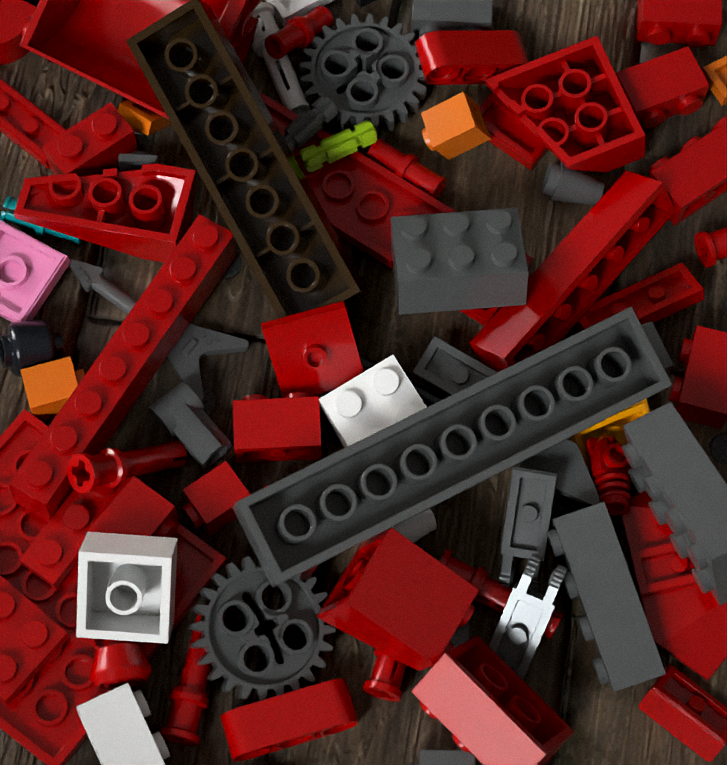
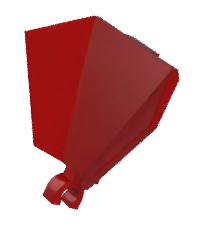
(677, 611)

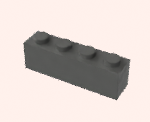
(607, 598)

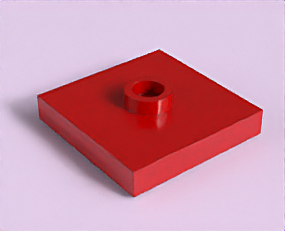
(313, 350)

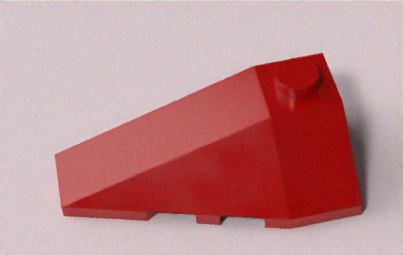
(124, 211)

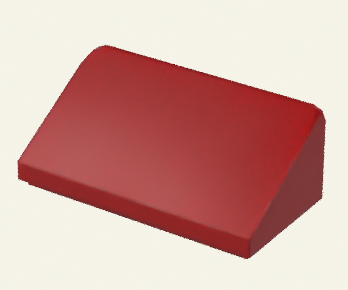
(687, 713)

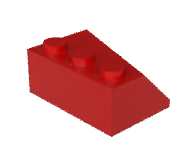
(574, 107)

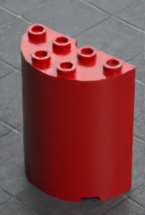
(93, 35)

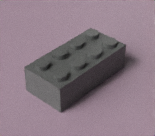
(683, 492)

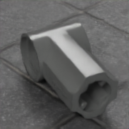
(184, 416)

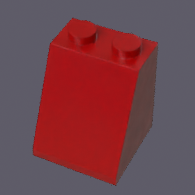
(400, 600)

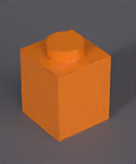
(454, 126)
(50, 386)

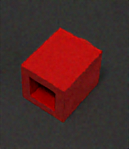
(212, 498)

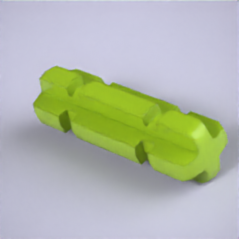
(338, 146)

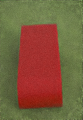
(468, 55)
(289, 719)

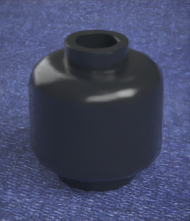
(29, 345)

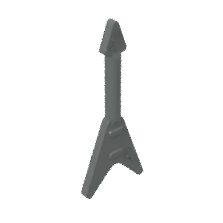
(190, 348)

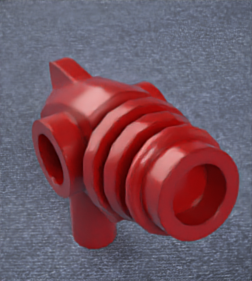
(610, 473)

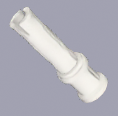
(293, 98)

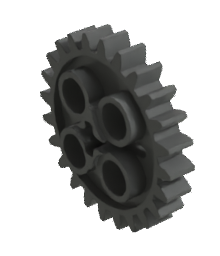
(365, 72)
(227, 648)

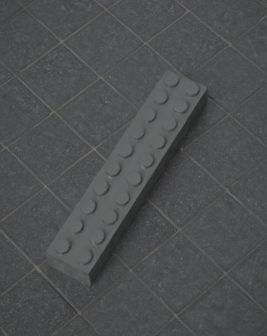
(450, 446)

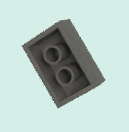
(458, 261)

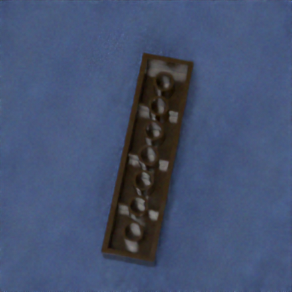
(245, 162)

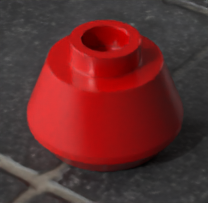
(119, 664)

